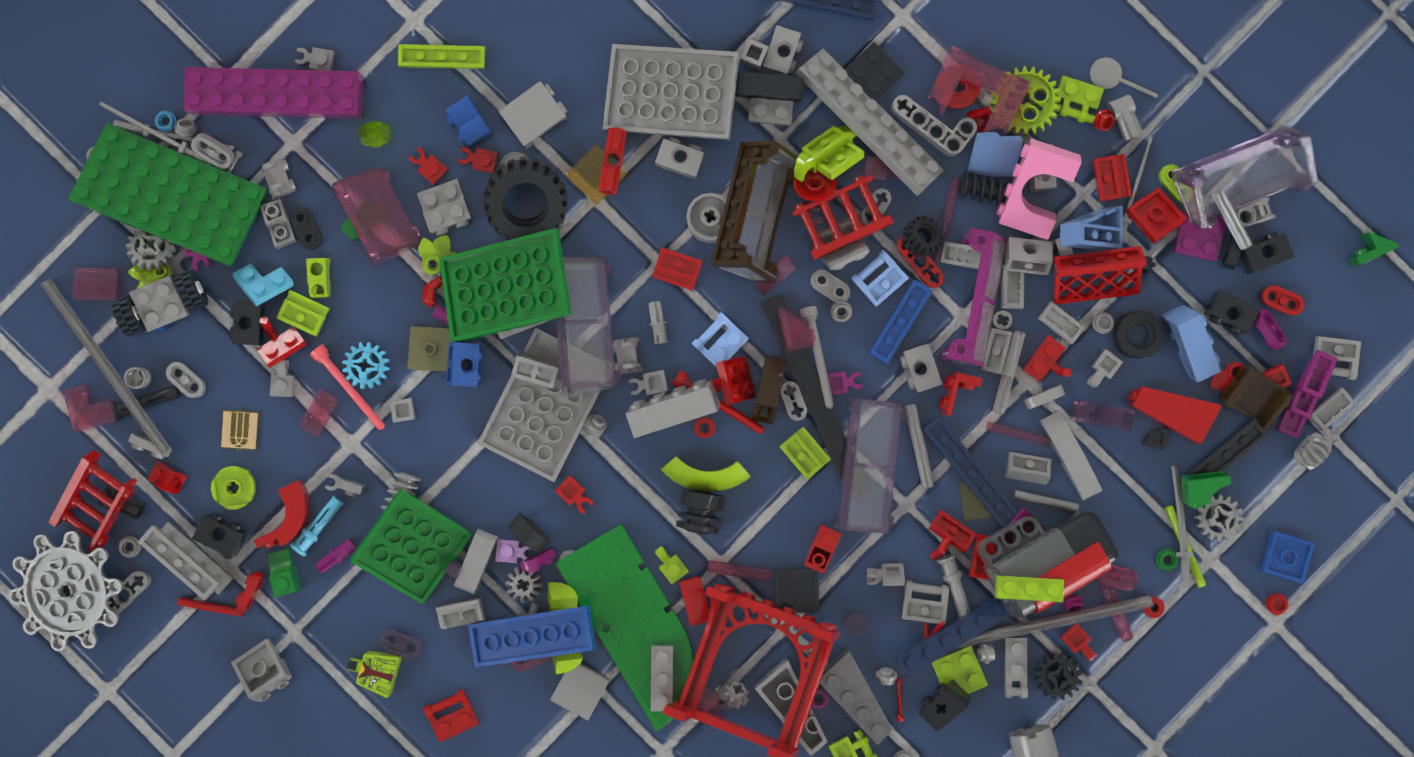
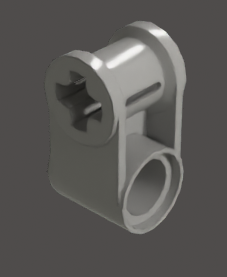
(1256, 212)

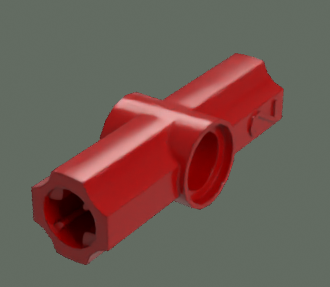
(610, 173)

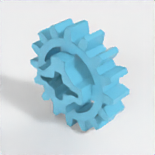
(365, 374)

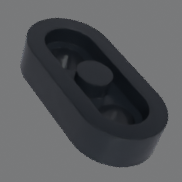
(305, 228)

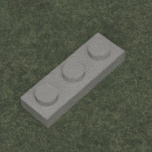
(661, 676)

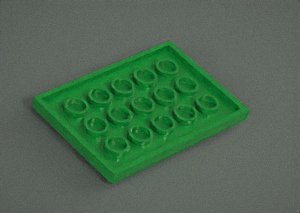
(505, 286)

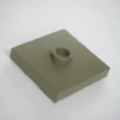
(428, 348)

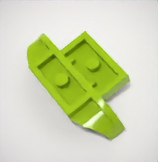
(829, 153)

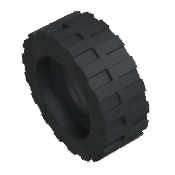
(1155, 334)

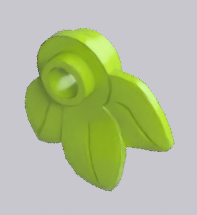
(433, 251)
(146, 277)

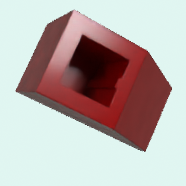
(822, 548)

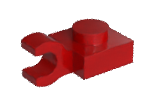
(1077, 640)

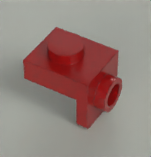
(167, 478)

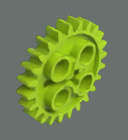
(1038, 85)

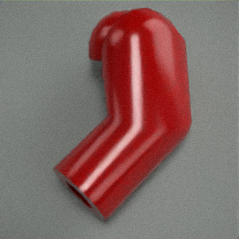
(429, 289)

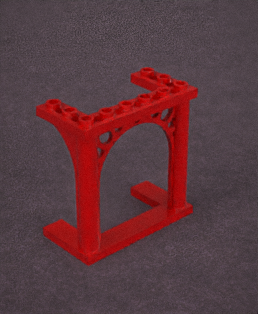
(722, 605)

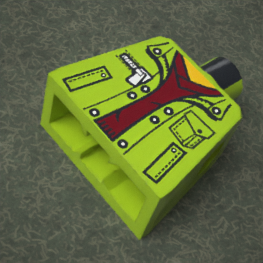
(376, 671)

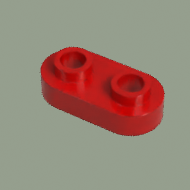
(1281, 300)
(246, 598)

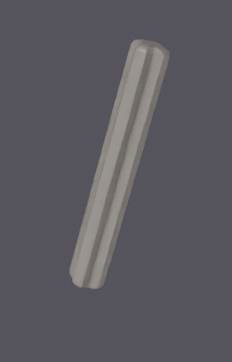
(1005, 387)
(919, 446)

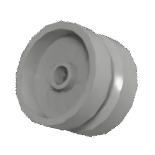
(699, 209)

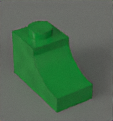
(1199, 488)
(283, 573)

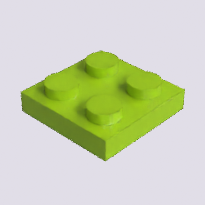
(962, 668)

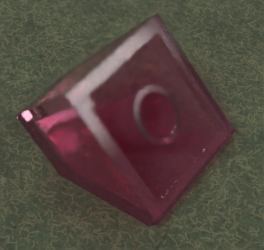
(795, 331)

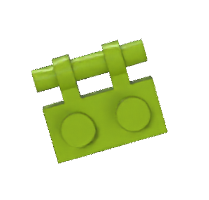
(1079, 93)
(845, 748)

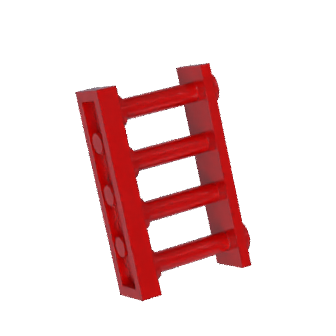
(839, 238)
(72, 498)

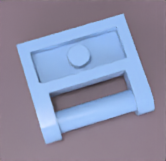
(885, 283)
(726, 345)

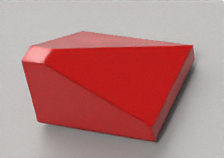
(981, 117)

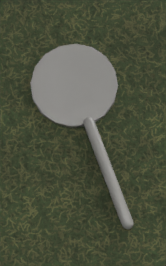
(1107, 74)

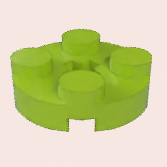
(226, 497)

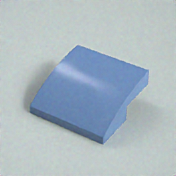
(995, 154)

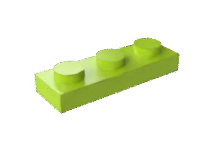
(1029, 589)

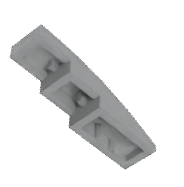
(1071, 455)

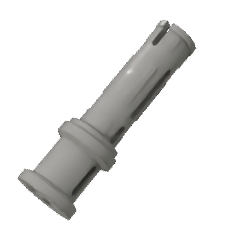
(952, 577)

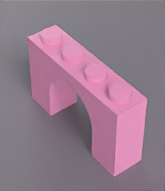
(1036, 160)

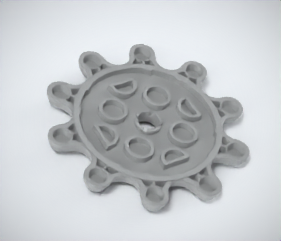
(45, 597)

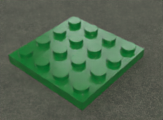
(411, 546)

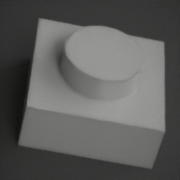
(402, 410)

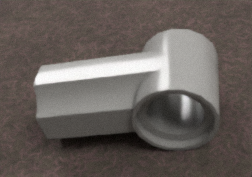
(1124, 114)

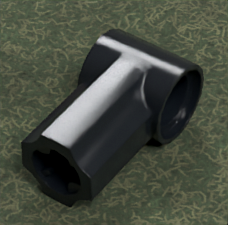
(132, 508)

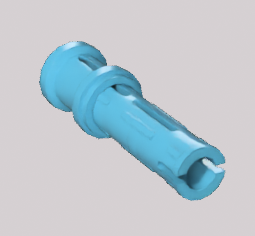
(311, 534)

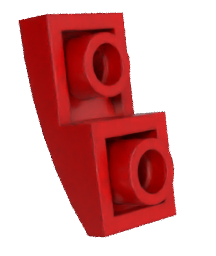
(694, 600)

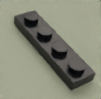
(1230, 449)

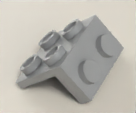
(847, 254)

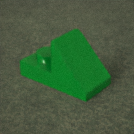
(1374, 248)

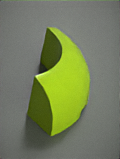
(705, 480)
(563, 597)

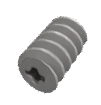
(405, 481)

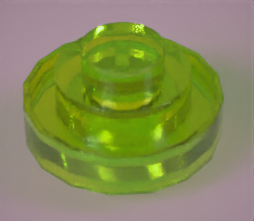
(374, 133)

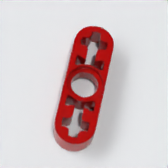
(925, 278)

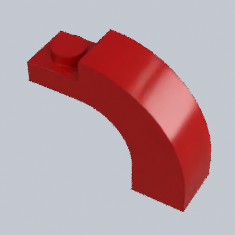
(296, 516)

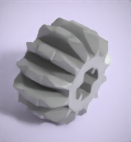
(1313, 451)
(522, 591)

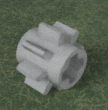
(735, 695)

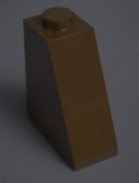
(769, 390)

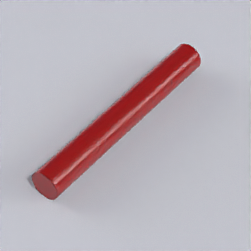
(207, 606)

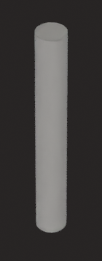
(1045, 500)

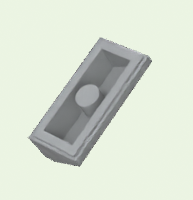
(1028, 468)

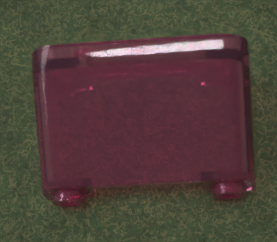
(376, 214)

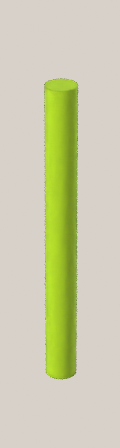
(1193, 563)

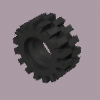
(914, 241)

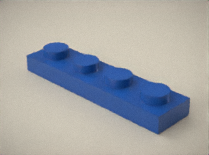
(900, 321)

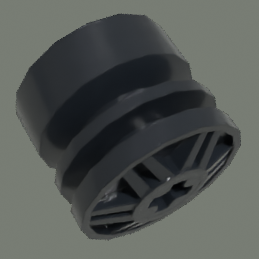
(700, 511)

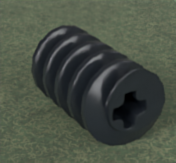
(982, 188)

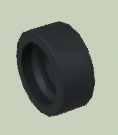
(528, 532)

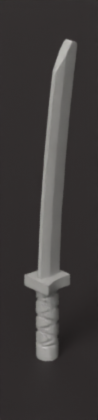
(133, 128)
(182, 148)
(1126, 220)
(1184, 554)

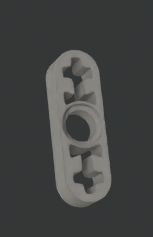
(132, 579)

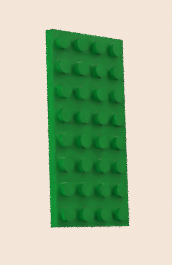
(168, 195)

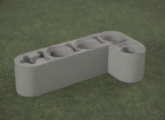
(931, 122)

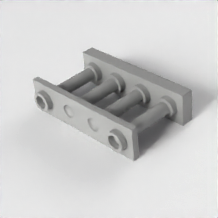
(185, 560)

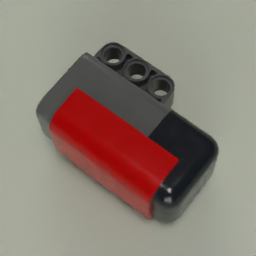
(1068, 550)

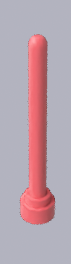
(321, 355)

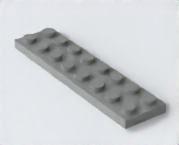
(869, 122)

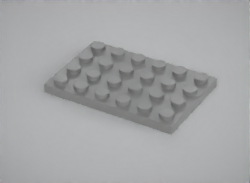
(671, 91)
(537, 422)

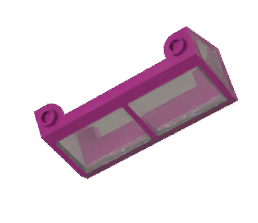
(973, 348)

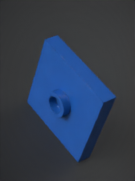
(1287, 557)

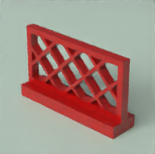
(1098, 263)

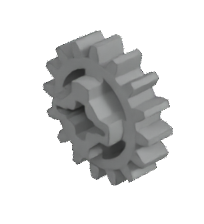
(146, 256)
(1223, 524)

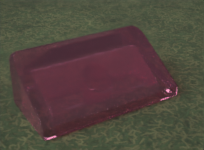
(785, 268)

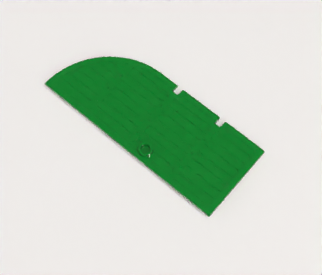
(628, 613)

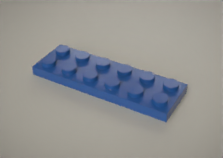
(532, 636)

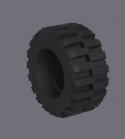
(518, 172)

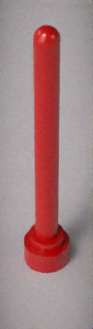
(683, 380)

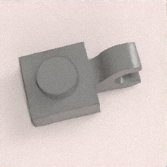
(1105, 366)
(282, 383)
(351, 488)
(890, 574)

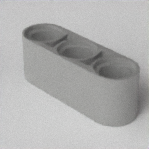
(476, 561)

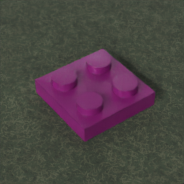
(1199, 242)

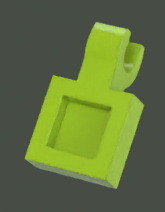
(672, 566)

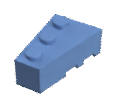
(1095, 230)
(1193, 342)

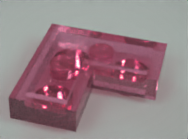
(83, 413)

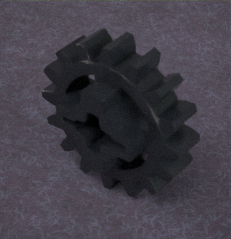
(1057, 684)

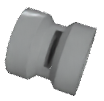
(133, 377)

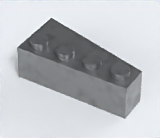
(849, 688)

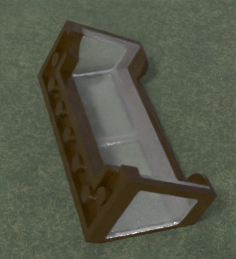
(754, 210)

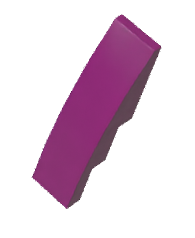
(1306, 393)

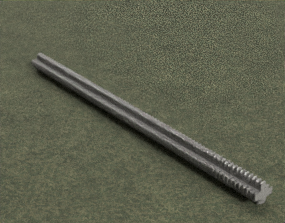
(106, 367)
(1061, 619)

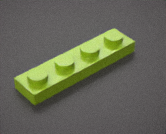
(441, 56)

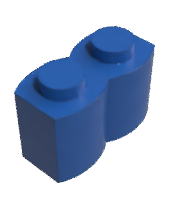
(468, 122)

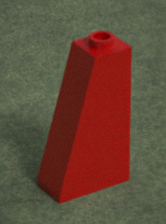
(1180, 414)

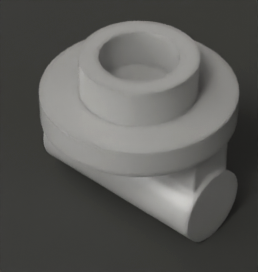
(595, 425)

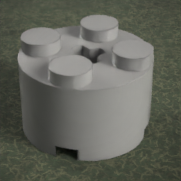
(1033, 742)

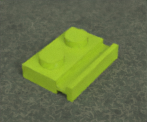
(303, 313)
(804, 453)

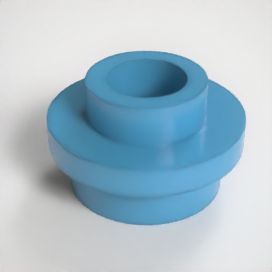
(159, 119)

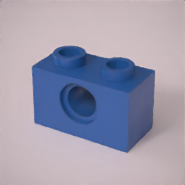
(455, 374)

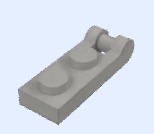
(1015, 666)

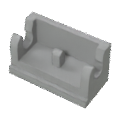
(536, 369)
(460, 613)

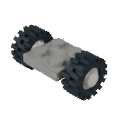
(159, 303)

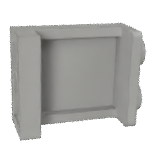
(533, 113)

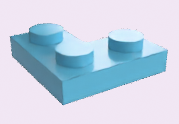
(262, 288)

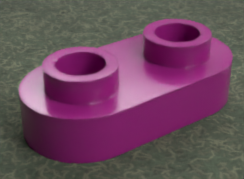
(1270, 329)
(541, 558)

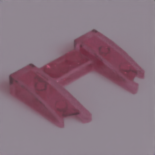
(960, 66)

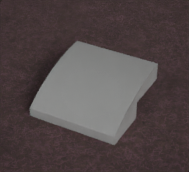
(580, 690)

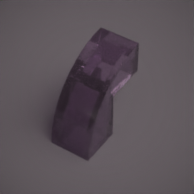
(1102, 415)

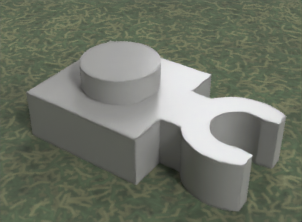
(319, 59)
(653, 382)

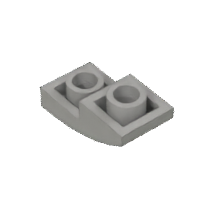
(278, 224)

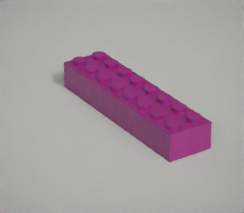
(273, 93)

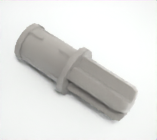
(657, 322)

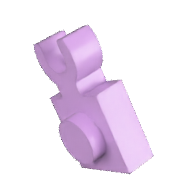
(509, 551)

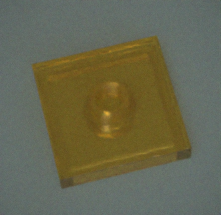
(588, 171)

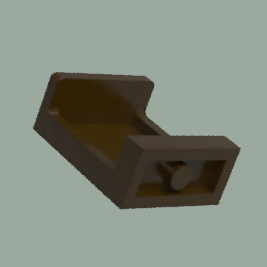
(1256, 396)

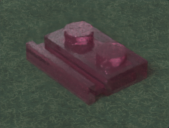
(95, 284)

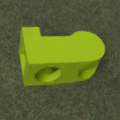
(318, 277)

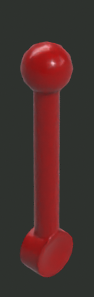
(899, 718)

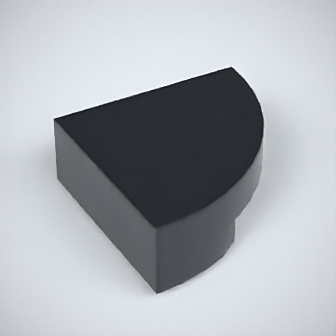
(1156, 438)

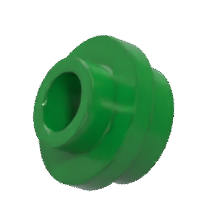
(1171, 564)

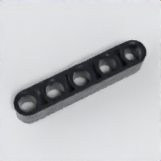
(769, 87)

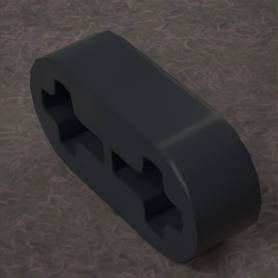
(1231, 253)

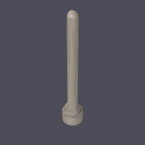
(810, 315)

